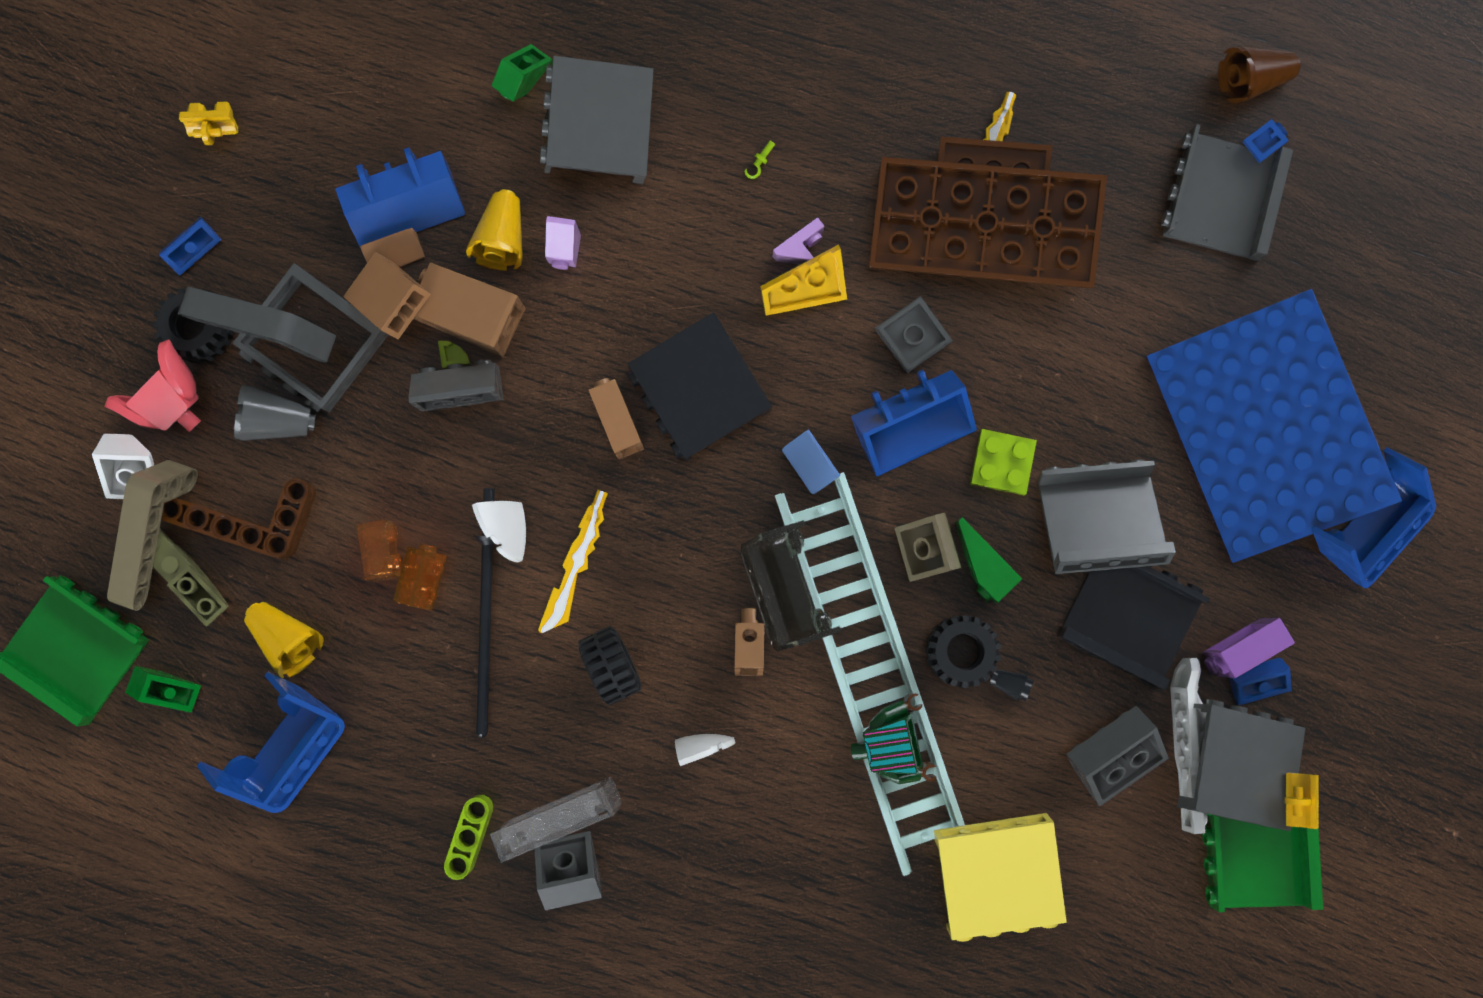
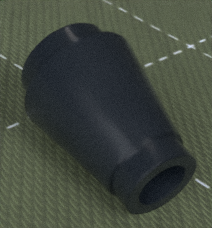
(1012, 684)

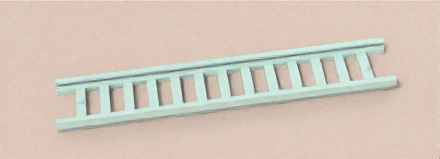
(900, 662)

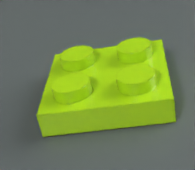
(1003, 462)

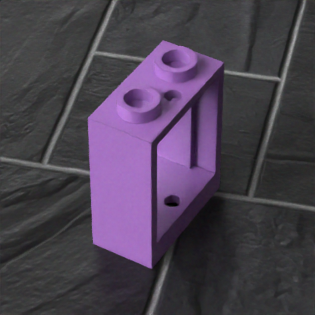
(1247, 647)

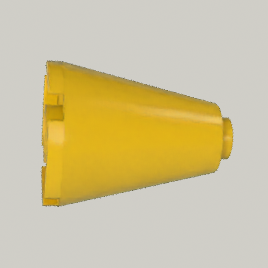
(498, 234)
(282, 638)

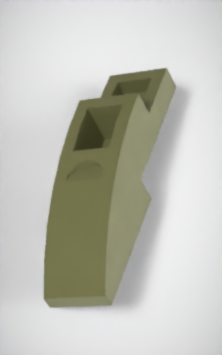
(188, 580)

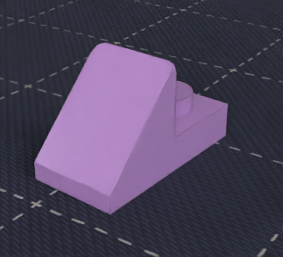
(794, 249)

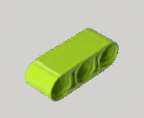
(458, 846)

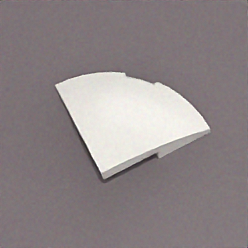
(504, 525)
(700, 746)

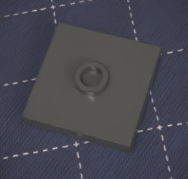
(913, 335)

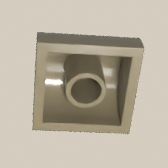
(927, 547)

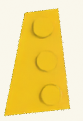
(807, 285)

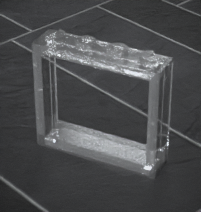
(556, 819)

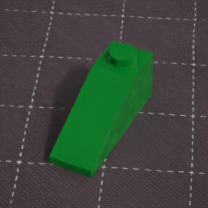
(988, 569)

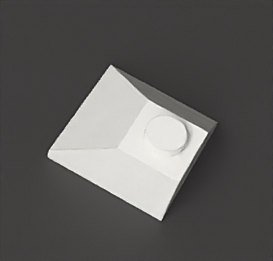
(117, 459)

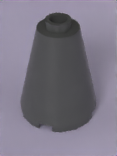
(270, 416)

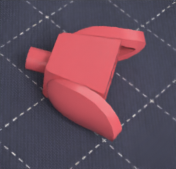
(163, 397)

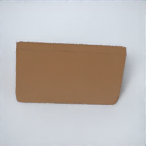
(399, 248)

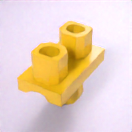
(209, 124)
(1302, 800)

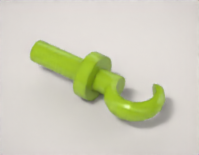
(760, 158)

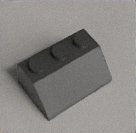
(456, 386)
(1118, 755)

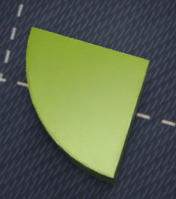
(452, 354)

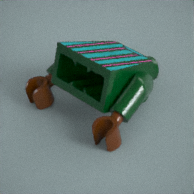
(893, 745)

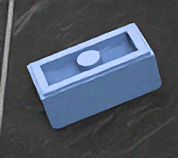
(810, 462)

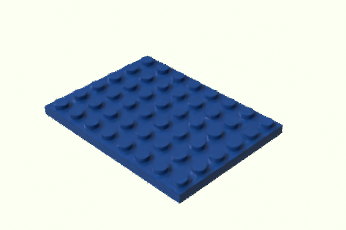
(1273, 427)

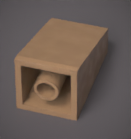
(469, 309)

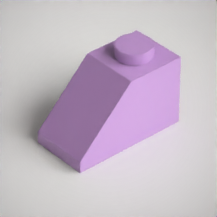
(562, 242)

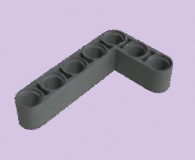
(258, 322)

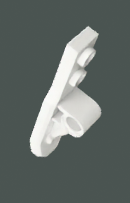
(1188, 736)

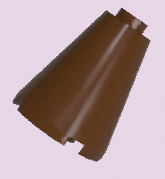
(1255, 71)

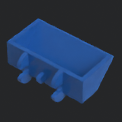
(400, 198)
(914, 421)

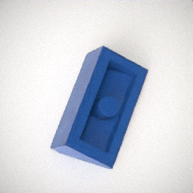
(189, 246)
(1262, 681)

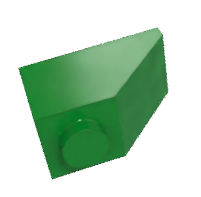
(520, 72)
(162, 689)

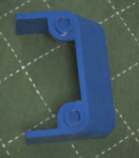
(1380, 536)
(286, 758)

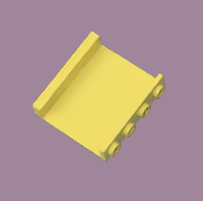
(1001, 876)

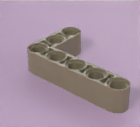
(140, 526)

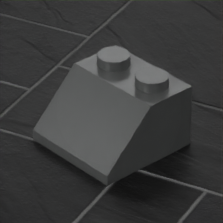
(567, 871)

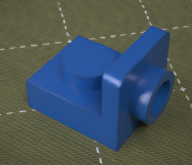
(1266, 140)

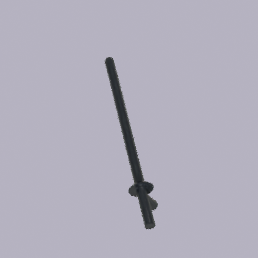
(484, 625)

